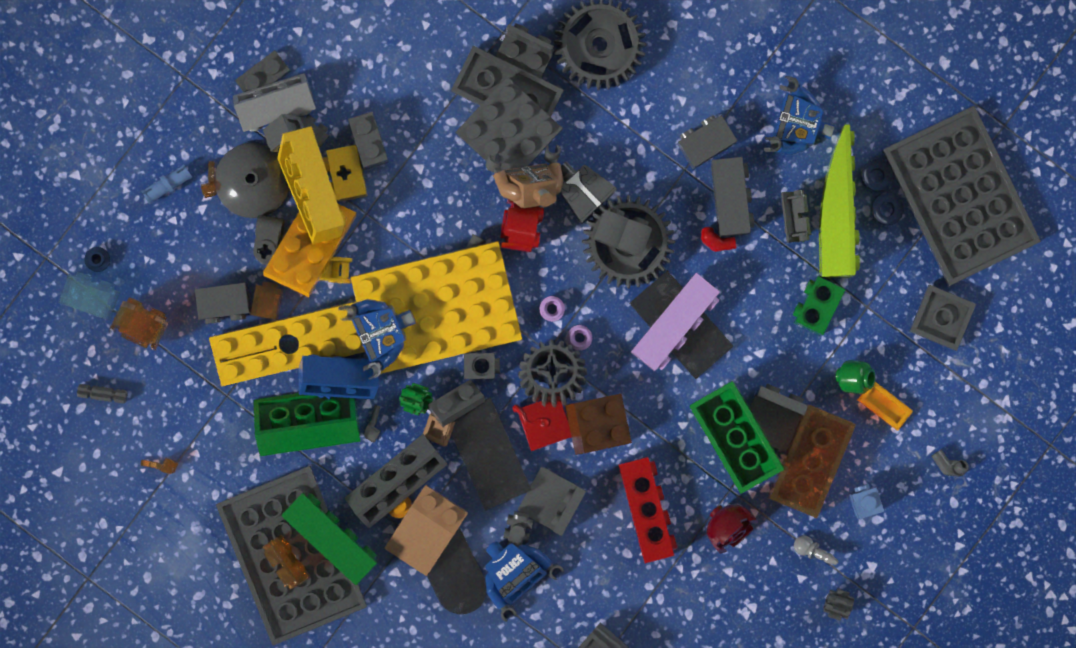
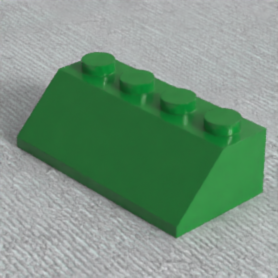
(304, 423)
(736, 437)

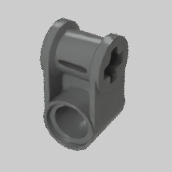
(268, 234)

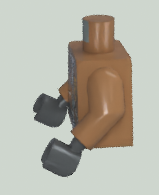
(530, 184)

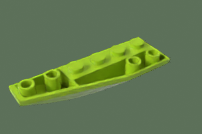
(838, 213)

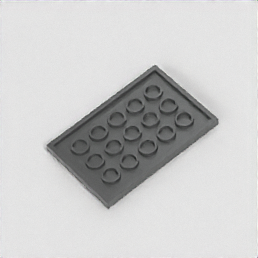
(961, 195)
(255, 521)

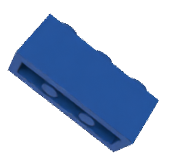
(336, 377)

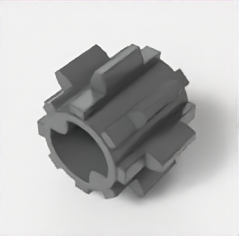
(838, 604)

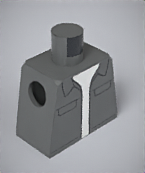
(584, 190)

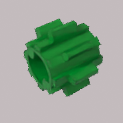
(415, 399)

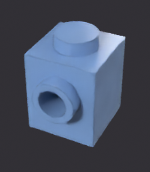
(866, 501)

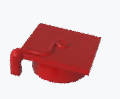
(543, 424)

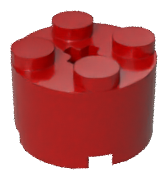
(520, 227)

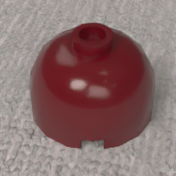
(729, 526)

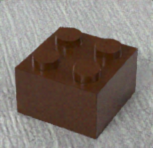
(598, 424)

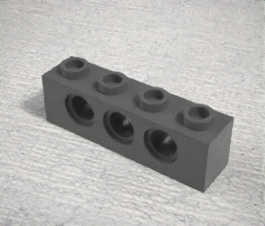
(395, 481)

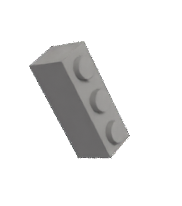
(268, 102)

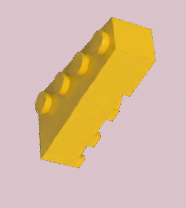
(310, 185)

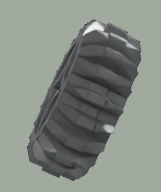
(542, 373)

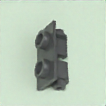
(794, 204)

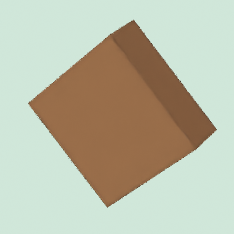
(436, 433)

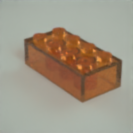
(812, 461)

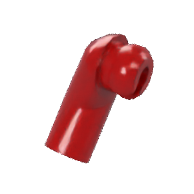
(716, 243)

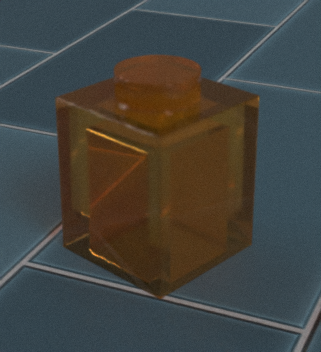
(267, 301)

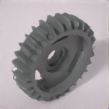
(603, 25)
(624, 265)

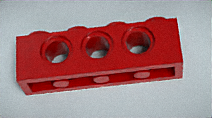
(650, 549)

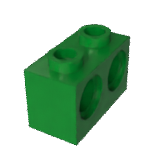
(824, 309)

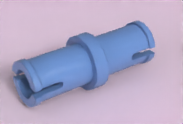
(166, 184)

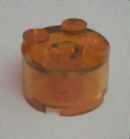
(139, 324)

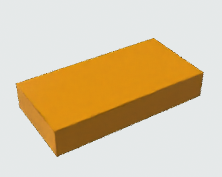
(885, 406)

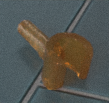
(209, 189)
(168, 466)

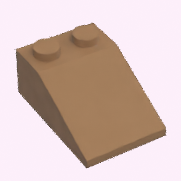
(426, 530)

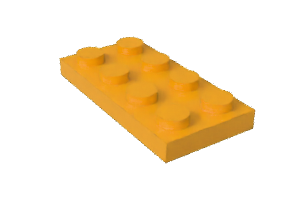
(298, 261)

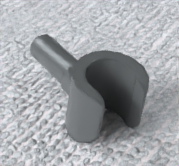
(372, 433)

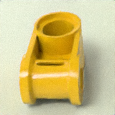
(331, 272)

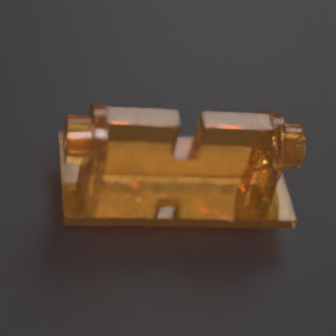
(292, 570)

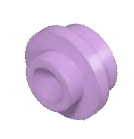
(558, 303)
(579, 329)

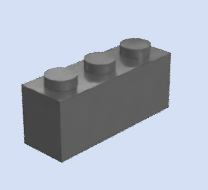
(731, 196)

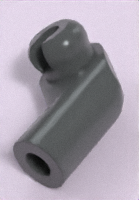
(950, 467)

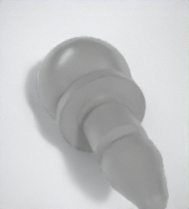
(804, 546)

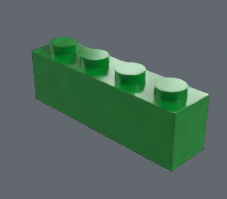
(329, 538)

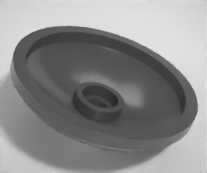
(254, 198)

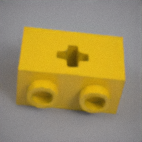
(347, 158)

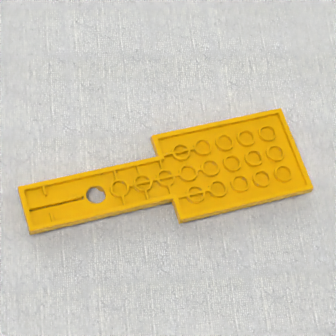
(455, 298)

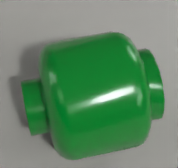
(855, 376)

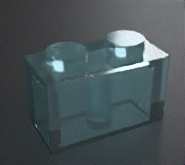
(89, 296)

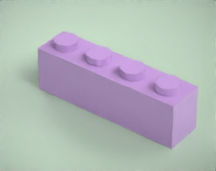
(675, 321)

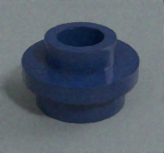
(105, 259)

